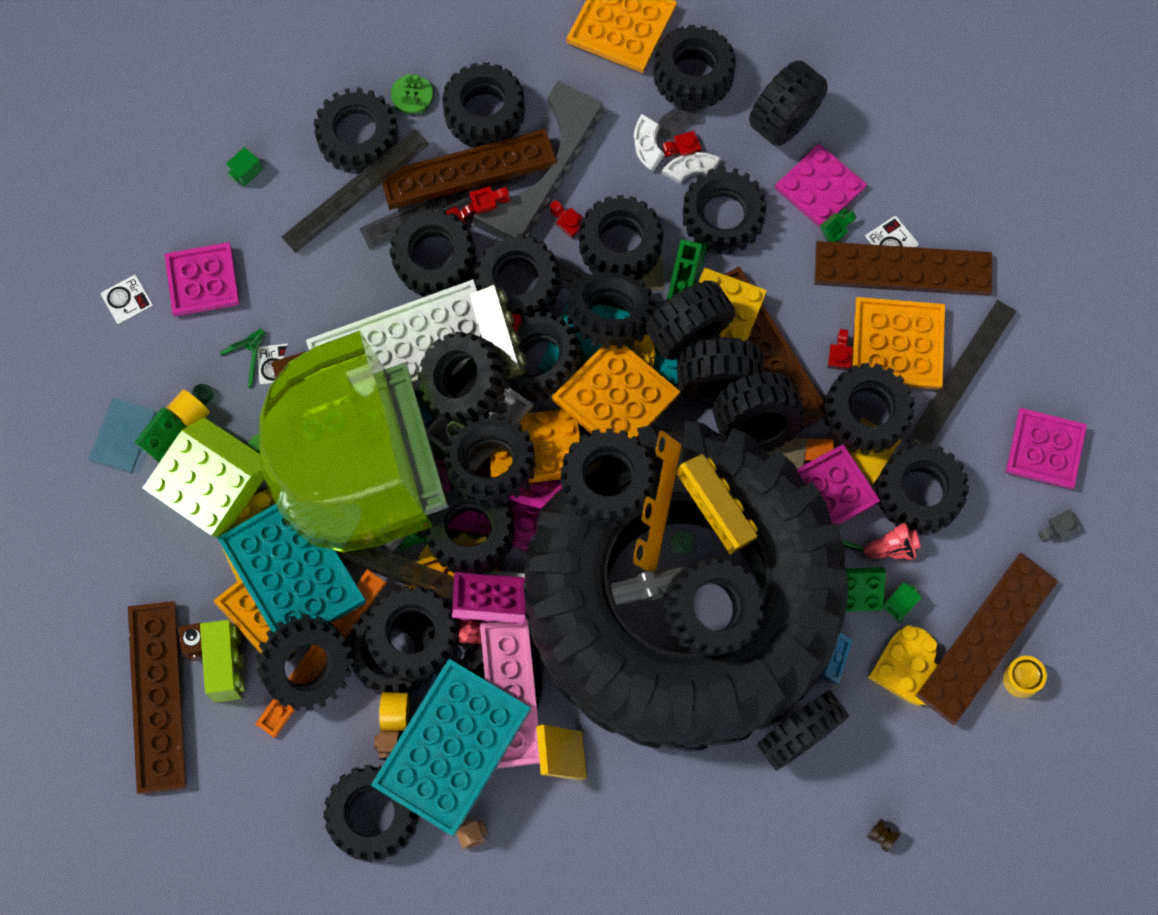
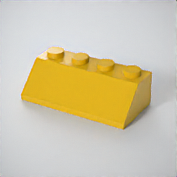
(716, 503)

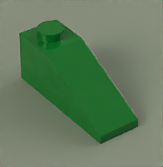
(687, 266)

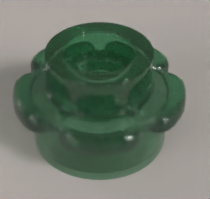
(203, 388)
(682, 548)

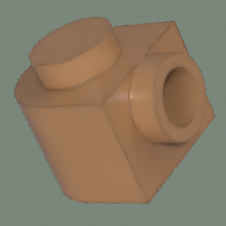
(385, 743)
(471, 833)

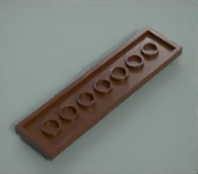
(469, 169)
(903, 268)
(781, 359)
(986, 639)
(156, 698)

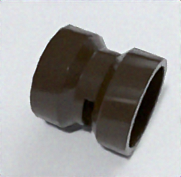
(883, 835)

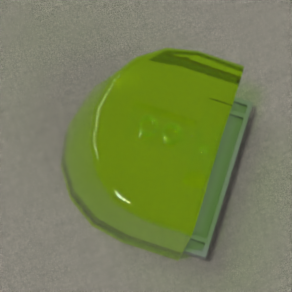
(348, 448)

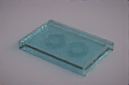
(116, 437)

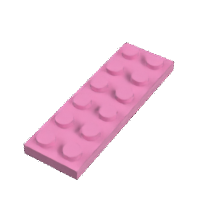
(510, 668)

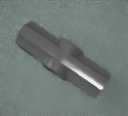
(644, 587)

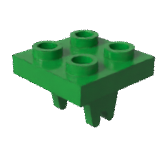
(160, 434)
(865, 589)

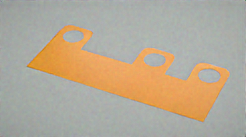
(660, 507)

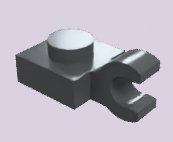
(1060, 526)

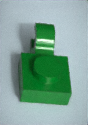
(835, 226)

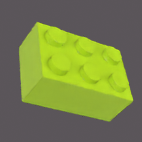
(222, 661)

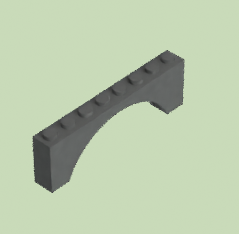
(576, 118)

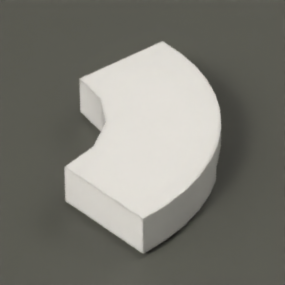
(646, 142)
(690, 165)

